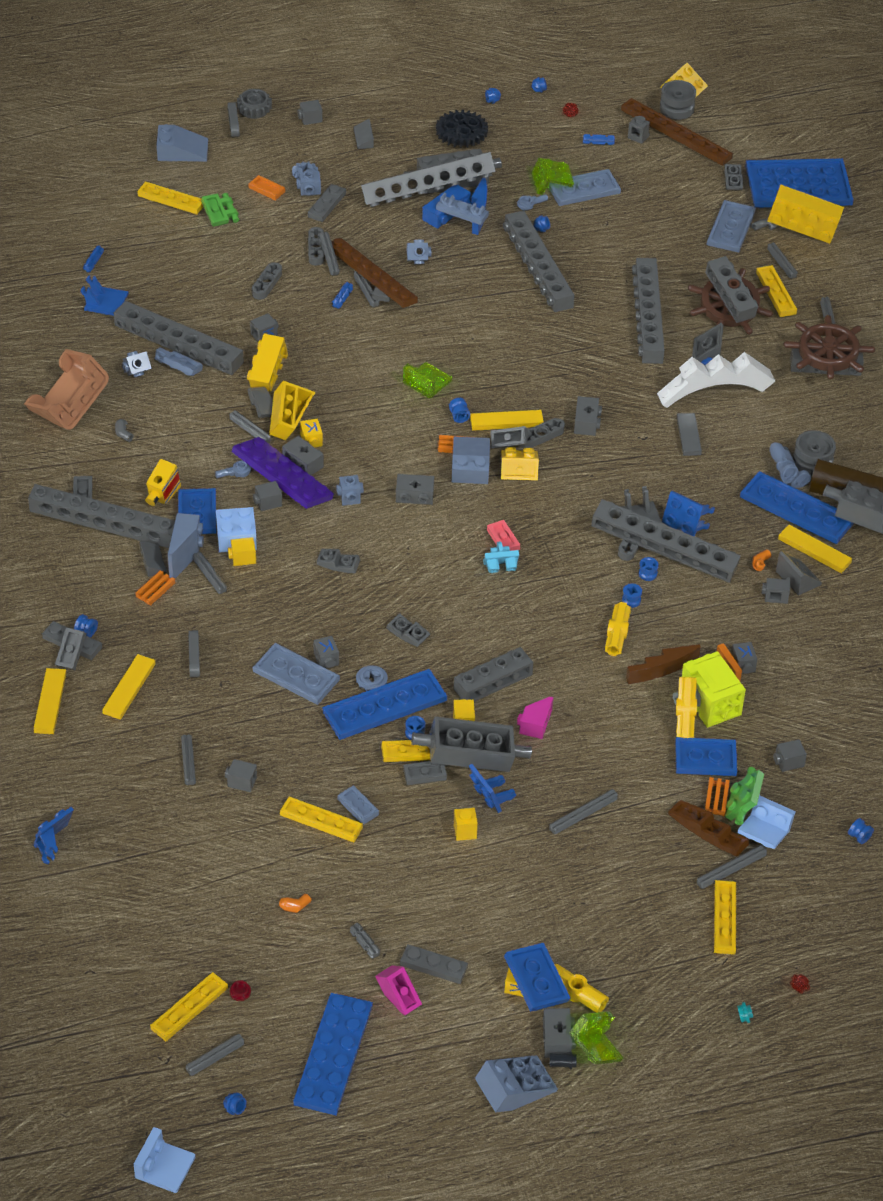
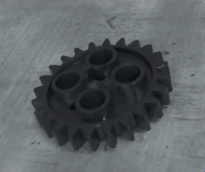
(461, 128)

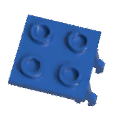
(102, 299)
(685, 514)
(485, 787)
(45, 837)

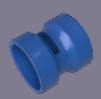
(459, 410)

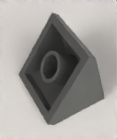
(708, 343)
(801, 577)

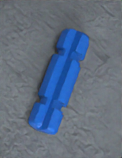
(598, 139)
(93, 258)
(342, 295)

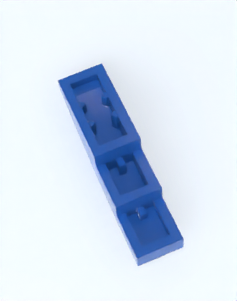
(480, 198)

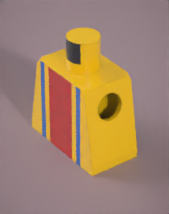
(162, 483)

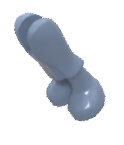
(787, 468)

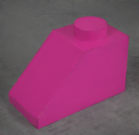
(535, 718)
(398, 989)

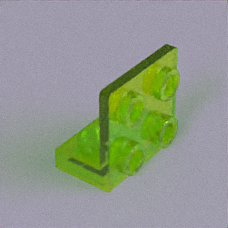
(550, 171)
(425, 379)
(590, 1036)

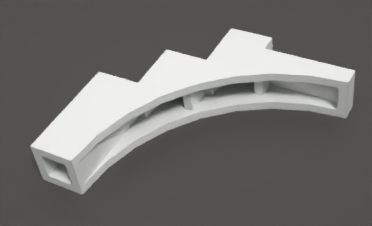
(718, 371)

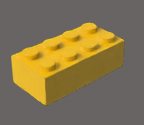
(805, 214)

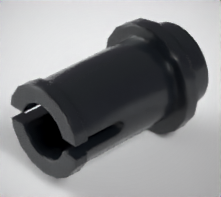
(563, 1060)

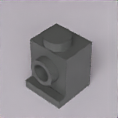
(641, 126)
(776, 590)

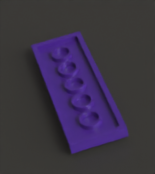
(278, 468)

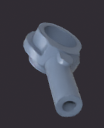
(526, 202)
(239, 469)

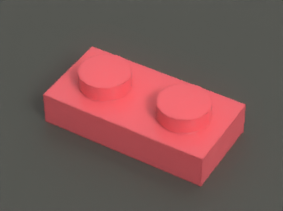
(501, 532)

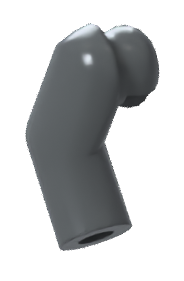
(763, 223)
(120, 430)

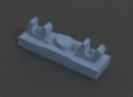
(462, 209)

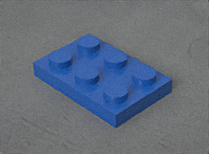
(201, 503)
(706, 756)
(537, 977)

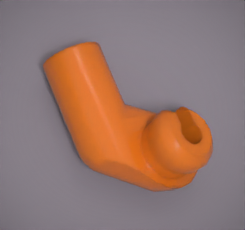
(758, 560)
(294, 905)

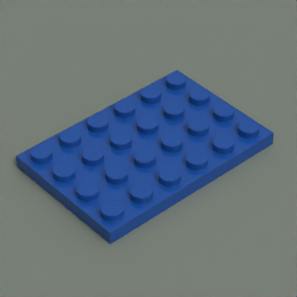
(816, 177)

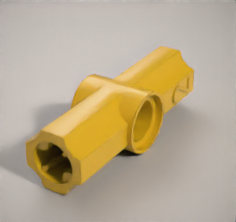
(617, 629)
(686, 707)
(585, 994)

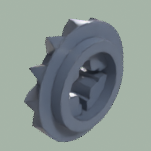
(301, 167)
(377, 673)

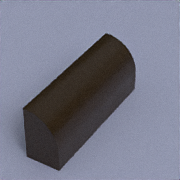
(838, 476)

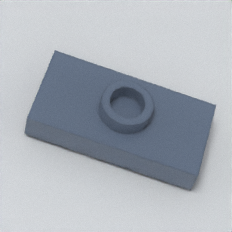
(358, 805)

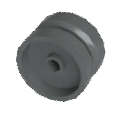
(677, 99)
(811, 447)

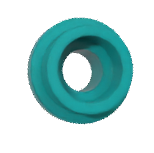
(745, 1012)

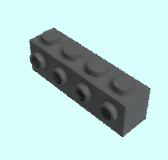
(493, 675)

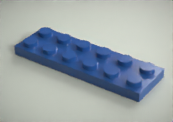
(795, 507)
(384, 704)
(333, 1054)

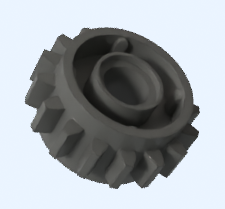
(254, 103)

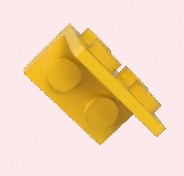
(688, 74)
(519, 464)

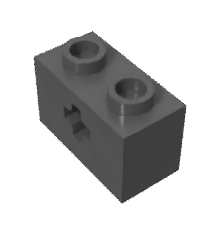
(586, 416)
(304, 455)
(415, 489)
(556, 1031)

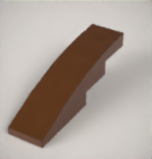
(665, 664)
(709, 829)

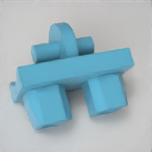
(501, 555)

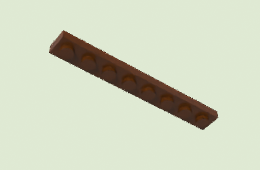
(678, 132)
(373, 273)

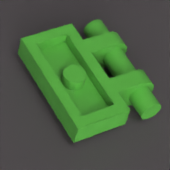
(215, 210)

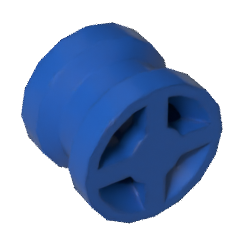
(648, 569)
(632, 595)
(87, 625)
(414, 724)
(860, 831)

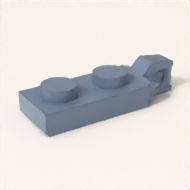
(178, 361)

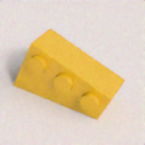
(267, 362)
(288, 408)

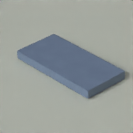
(586, 187)
(731, 226)
(296, 673)

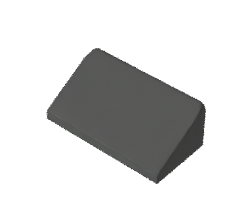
(364, 135)
(509, 437)
(152, 558)

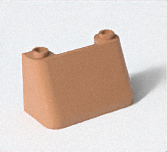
(73, 391)

